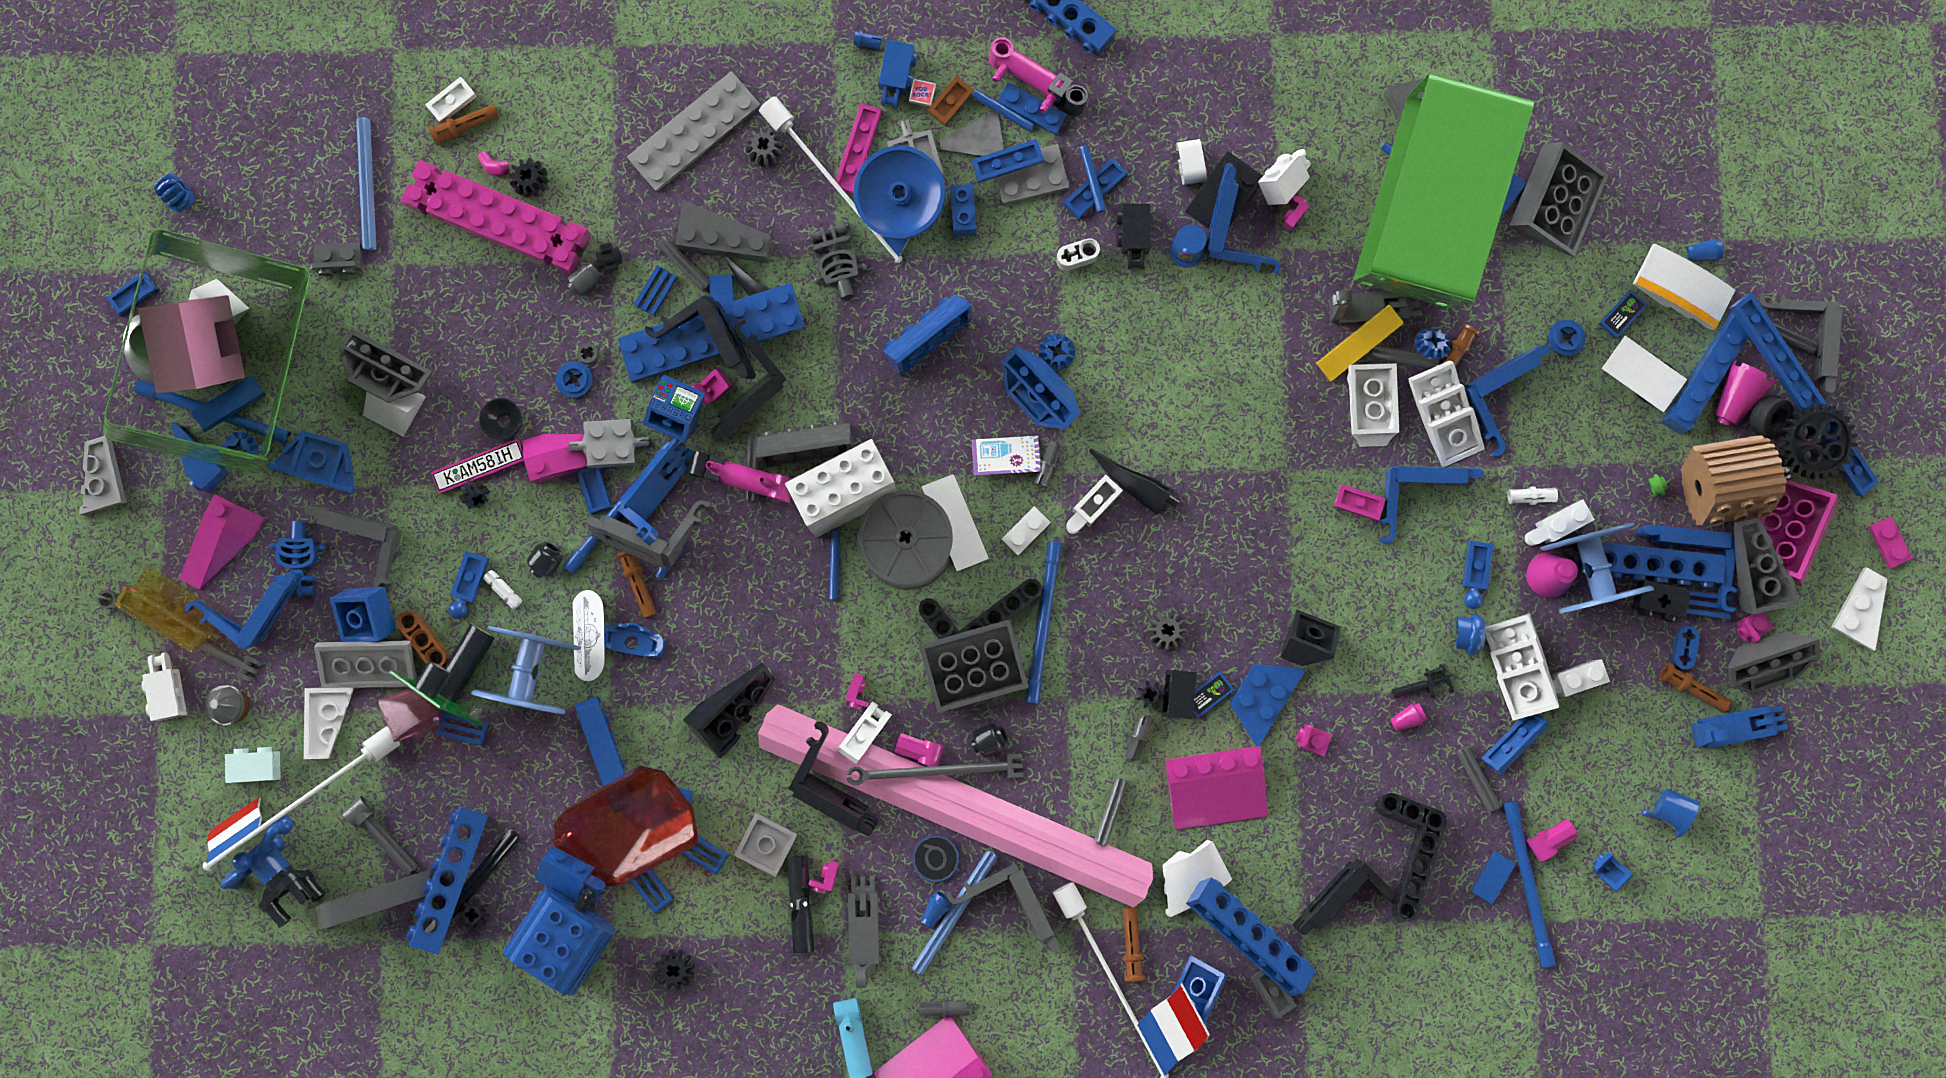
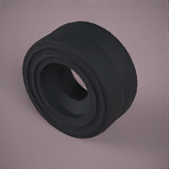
(1770, 416)

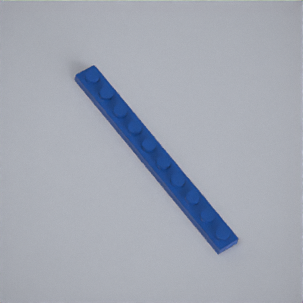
(1795, 381)

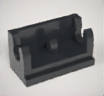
(1179, 694)

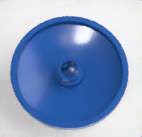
(899, 192)

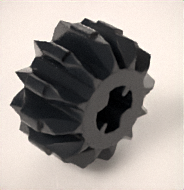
(525, 185)
(674, 960)

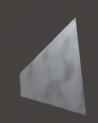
(976, 138)

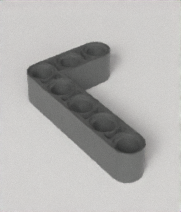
(371, 900)

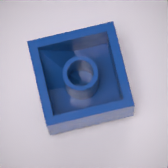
(363, 614)

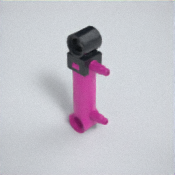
(1055, 87)
(739, 476)

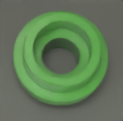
(1658, 485)

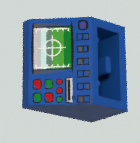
(674, 409)

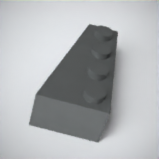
(717, 235)

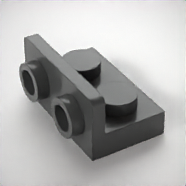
(337, 258)

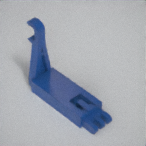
(1220, 224)
(1494, 380)
(1418, 474)
(653, 486)
(1702, 540)
(262, 616)
(1737, 726)

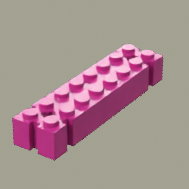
(496, 217)

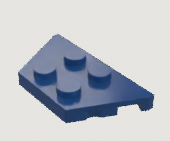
(317, 461)
(1263, 697)

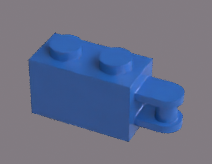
(896, 71)
(568, 875)

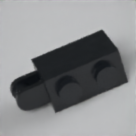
(1134, 232)

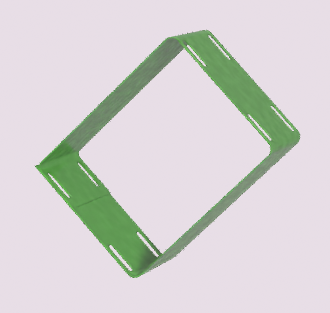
(1443, 191)
(235, 263)

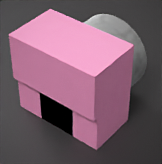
(185, 344)

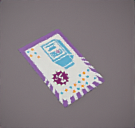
(1006, 455)

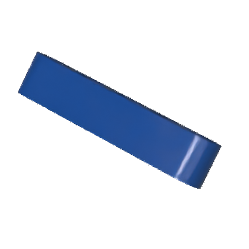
(600, 740)

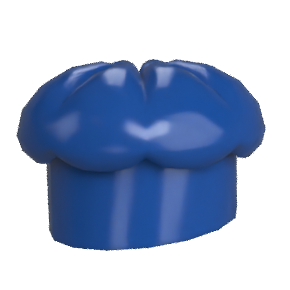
(1471, 634)

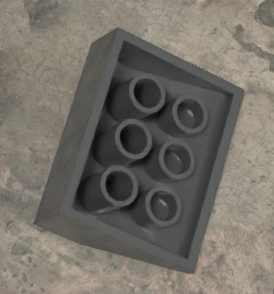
(1559, 198)
(804, 445)
(973, 666)

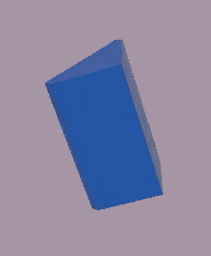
(1202, 984)

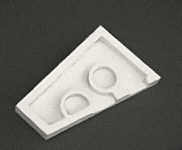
(1862, 610)
(323, 719)

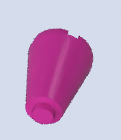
(1740, 393)
(1551, 574)

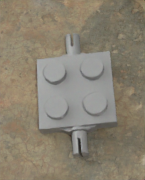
(920, 140)
(608, 443)

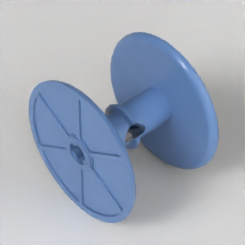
(1601, 582)
(522, 682)

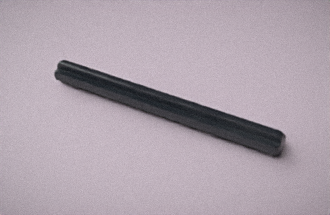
(483, 871)

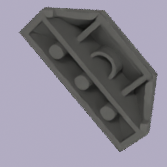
(380, 368)
(1772, 661)

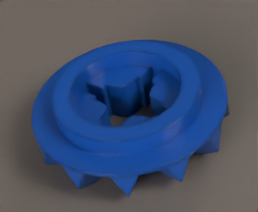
(1567, 327)
(1427, 349)
(1060, 361)
(563, 378)
(246, 440)

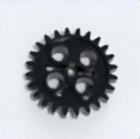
(1820, 462)

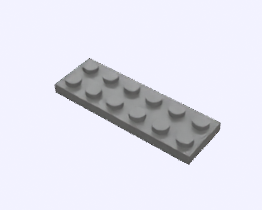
(694, 131)

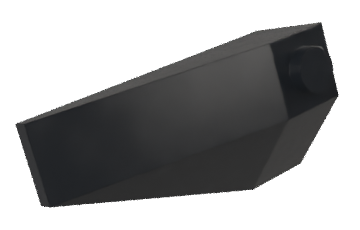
(722, 714)

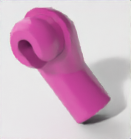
(493, 167)

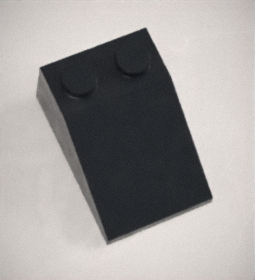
(1204, 202)

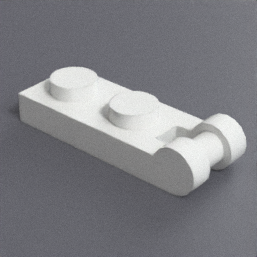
(863, 733)

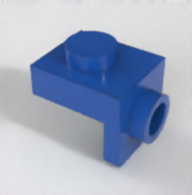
(1611, 871)

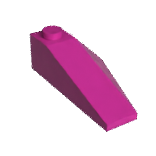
(549, 456)
(220, 537)

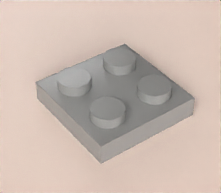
(766, 844)

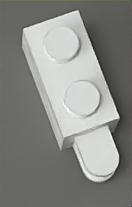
(1285, 177)
(1093, 504)
(1560, 524)
(1579, 678)
(163, 690)

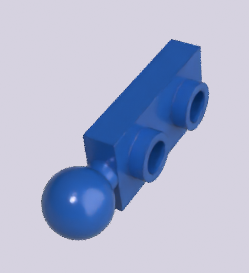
(1476, 572)
(467, 583)

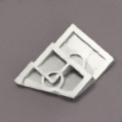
(1185, 872)

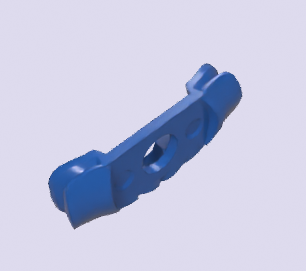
(649, 644)

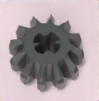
(758, 154)
(1165, 638)

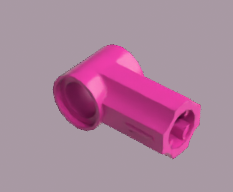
(923, 751)
(1549, 841)

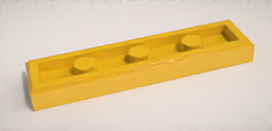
(1359, 343)

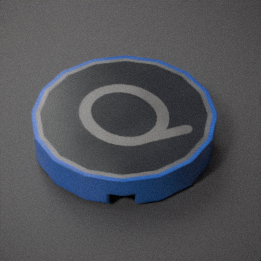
(935, 858)

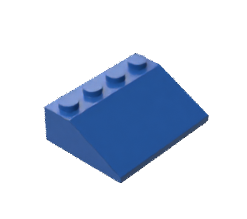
(928, 333)

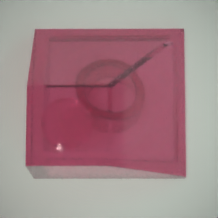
(408, 714)

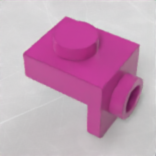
(714, 386)

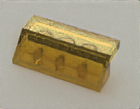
(162, 606)

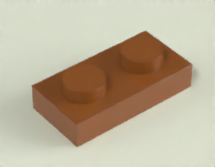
(950, 100)

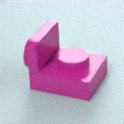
(1292, 215)
(1754, 626)
(857, 687)
(1313, 739)
(829, 873)

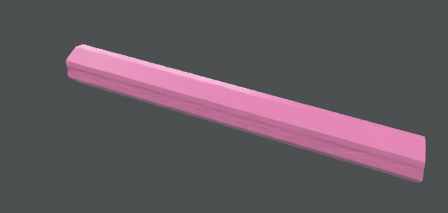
(966, 810)

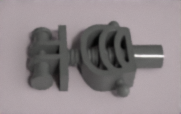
(841, 275)

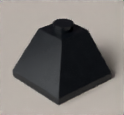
(1310, 640)

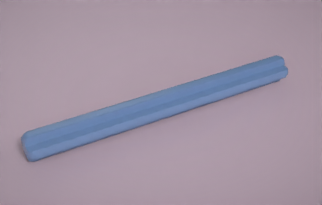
(366, 184)
(952, 915)

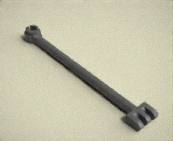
(243, 665)
(1007, 766)

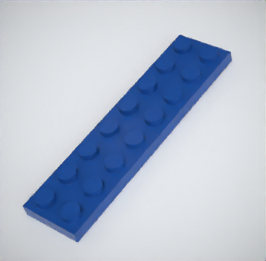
(766, 314)

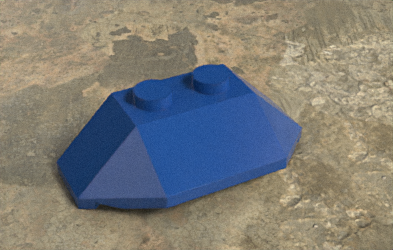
(1038, 390)

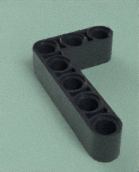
(982, 620)
(1417, 851)

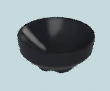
(490, 414)

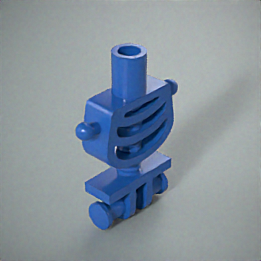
(298, 531)

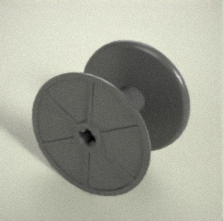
(903, 516)

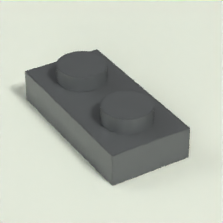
(1274, 996)

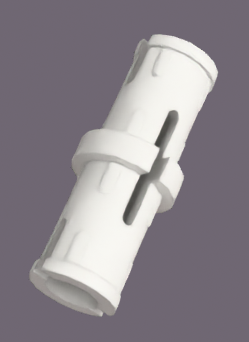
(1532, 495)

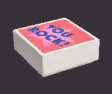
(922, 93)

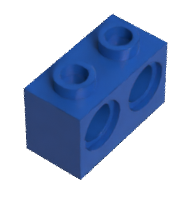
(963, 210)

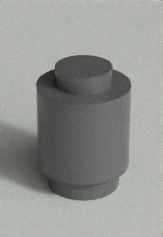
(583, 278)

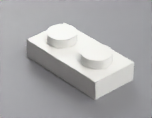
(451, 100)
(1026, 530)

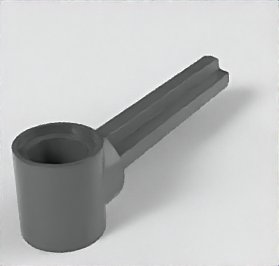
(361, 814)

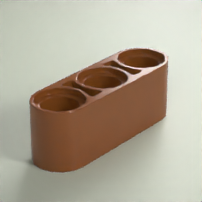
(416, 632)

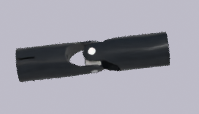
(801, 915)

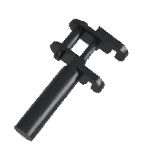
(1422, 685)

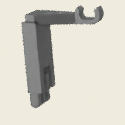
(1361, 307)
(1828, 335)
(365, 527)
(659, 552)
(1025, 897)
(863, 929)

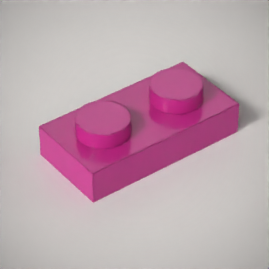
(1359, 502)
(1890, 542)

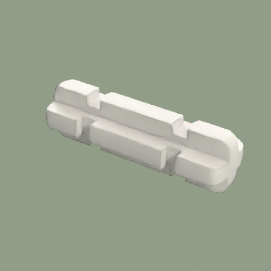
(502, 589)

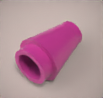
(1409, 717)

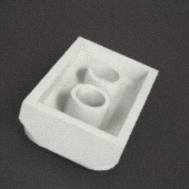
(1373, 403)

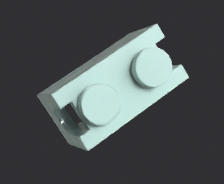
(252, 766)

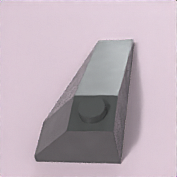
(1760, 572)

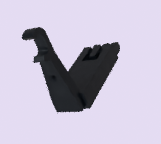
(719, 329)
(753, 397)
(826, 797)
(1339, 892)

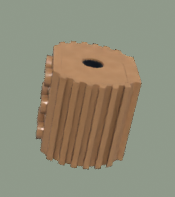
(1733, 480)

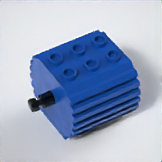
(560, 940)

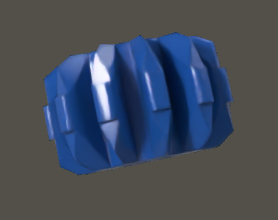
(174, 192)

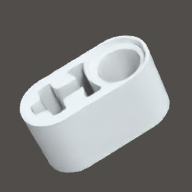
(1191, 162)
(1083, 259)

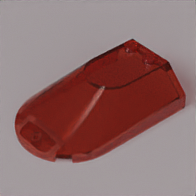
(628, 826)

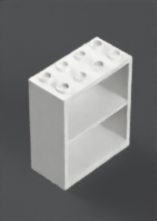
(841, 488)

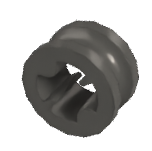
(586, 346)

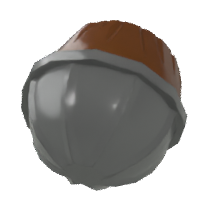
(226, 705)

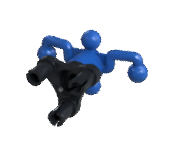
(274, 873)

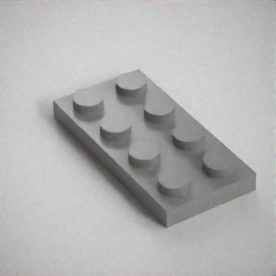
(364, 663)

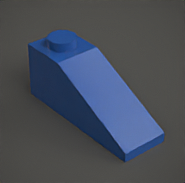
(203, 475)

